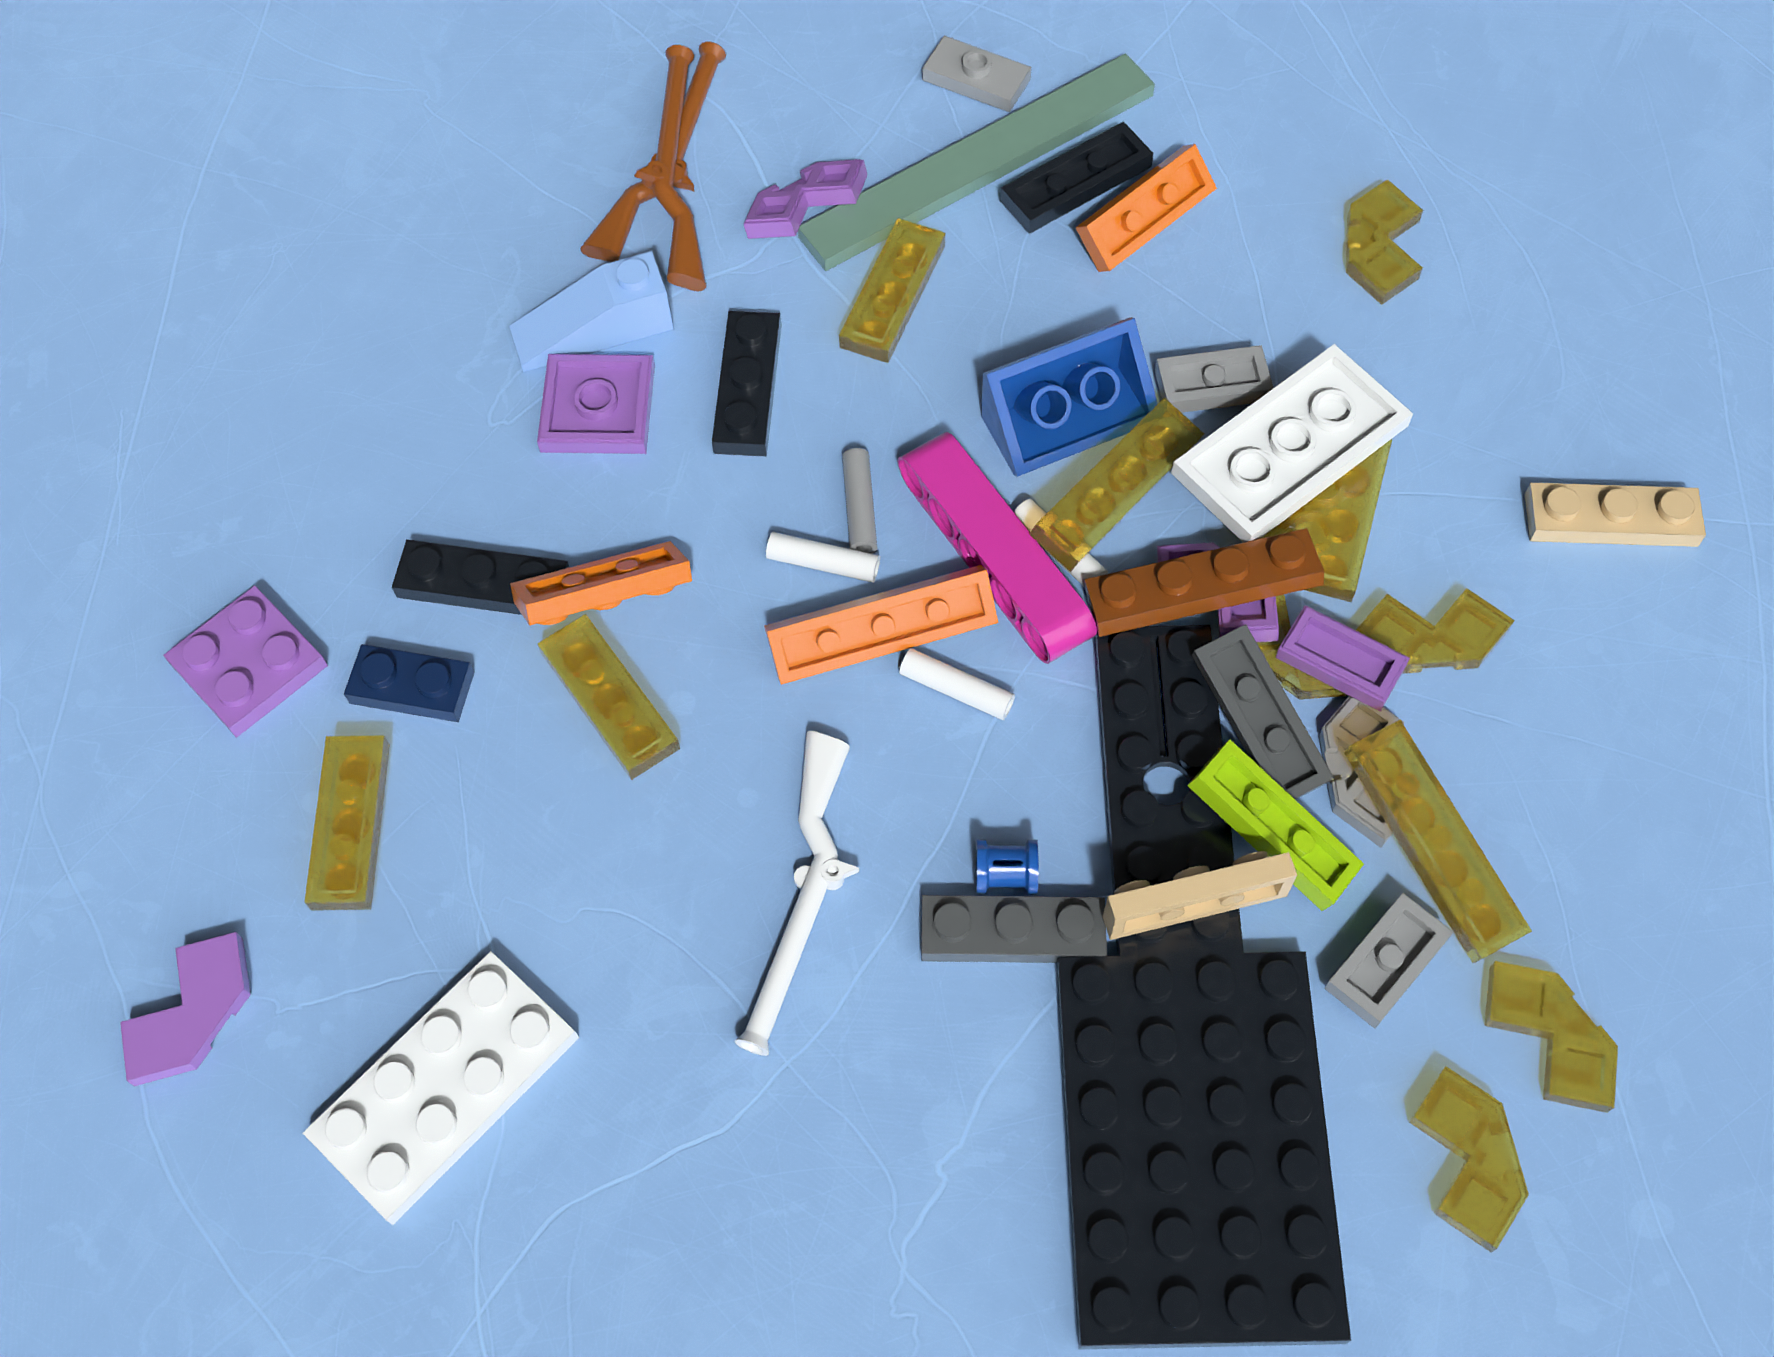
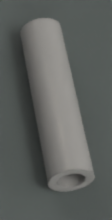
(859, 500)

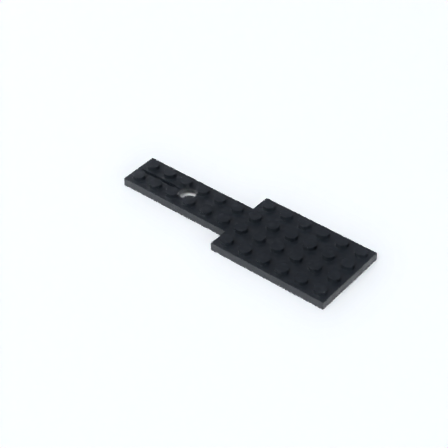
(1190, 1068)

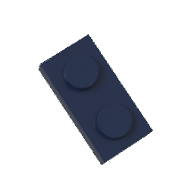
(409, 683)

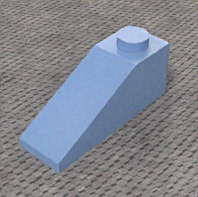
(596, 313)

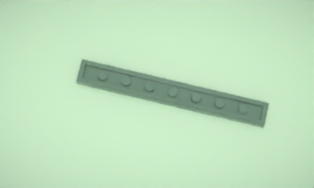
(976, 161)

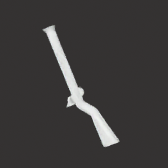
(821, 769)

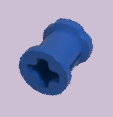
(1007, 866)

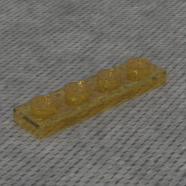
(1116, 485)
(1437, 841)

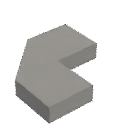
(1346, 791)

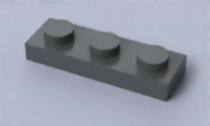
(1261, 712)
(1011, 928)

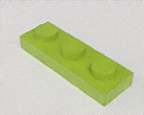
(1276, 823)

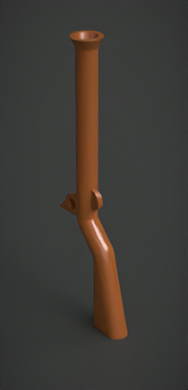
(612, 232)
(685, 261)

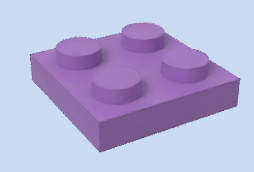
(245, 661)

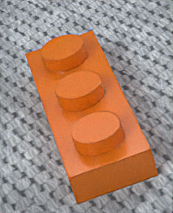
(1146, 208)
(601, 583)

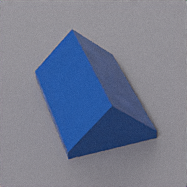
(1068, 397)

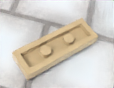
(1614, 514)
(1198, 894)

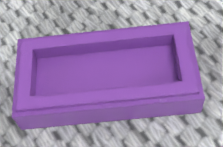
(1342, 658)

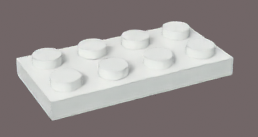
(1291, 444)
(440, 1087)

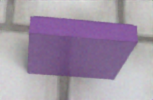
(596, 404)

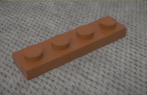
(1204, 582)

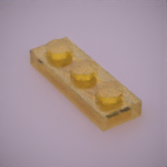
(892, 291)
(609, 696)
(347, 823)

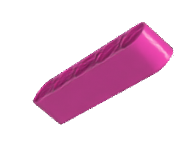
(990, 534)

